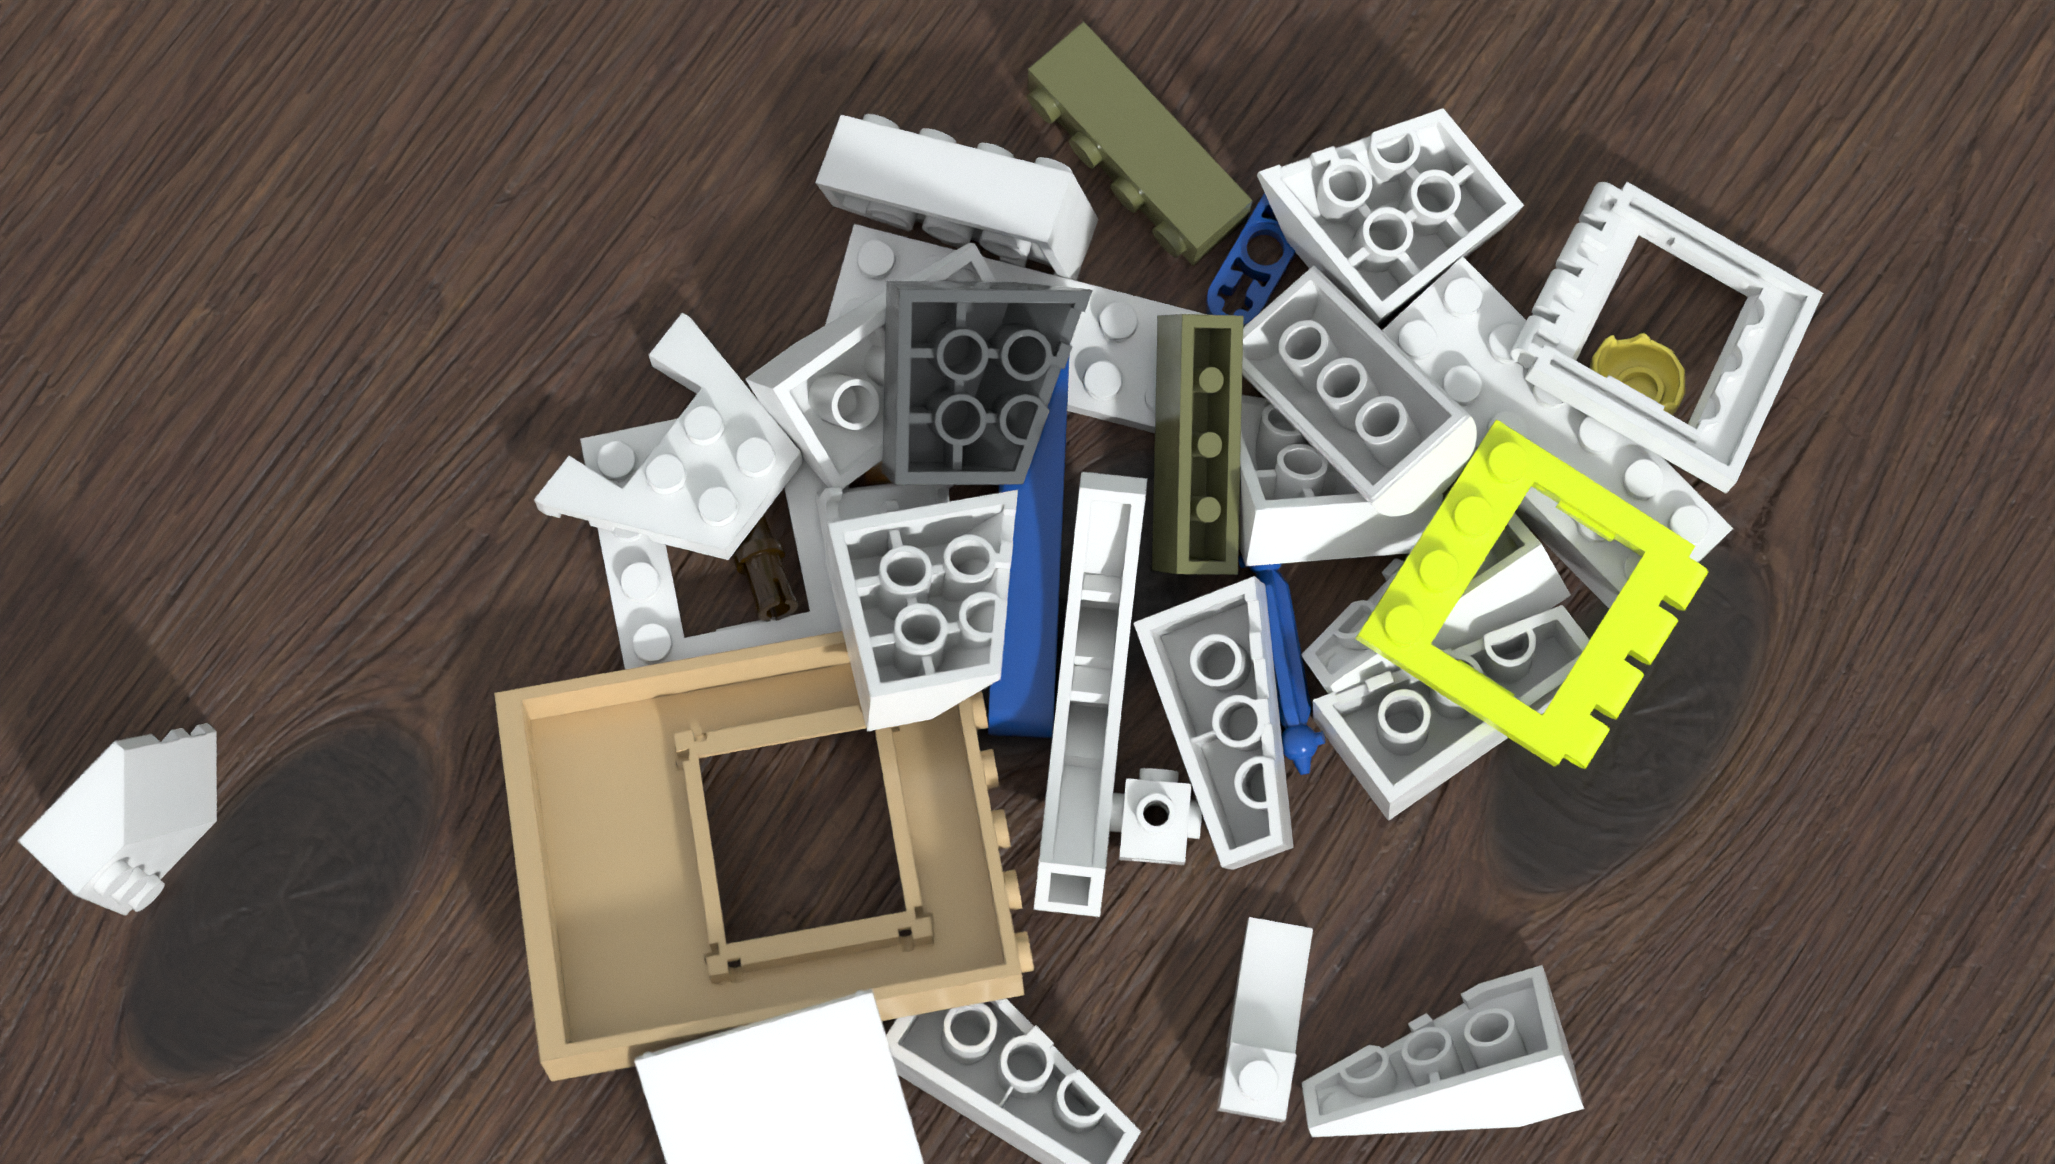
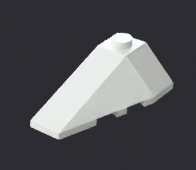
(832, 382)
(1507, 588)
(1475, 1067)

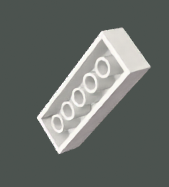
(1464, 342)

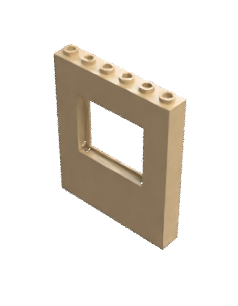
(625, 874)

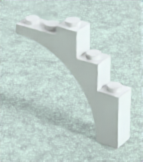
(1090, 694)

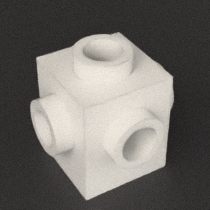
(1155, 843)

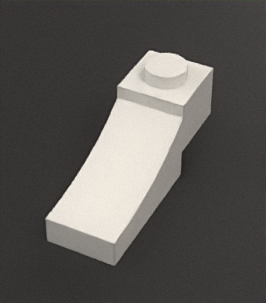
(1265, 1020)

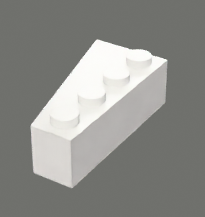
(959, 192)
(1223, 708)
(1411, 739)
(1011, 1082)

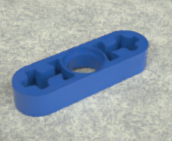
(1228, 280)

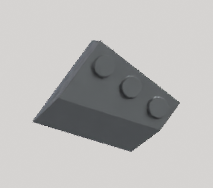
(971, 377)

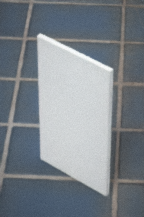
(784, 1092)

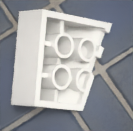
(1390, 210)
(1301, 506)
(923, 603)
(130, 818)

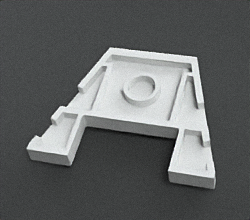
(706, 474)

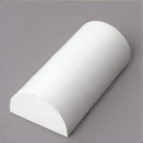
(1357, 396)

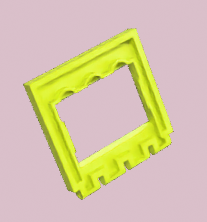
(1456, 547)

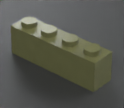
(1137, 145)
(1197, 444)

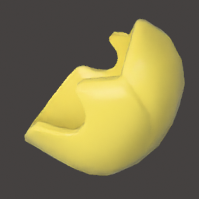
(1644, 367)

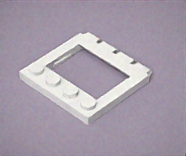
(1748, 368)
(642, 575)

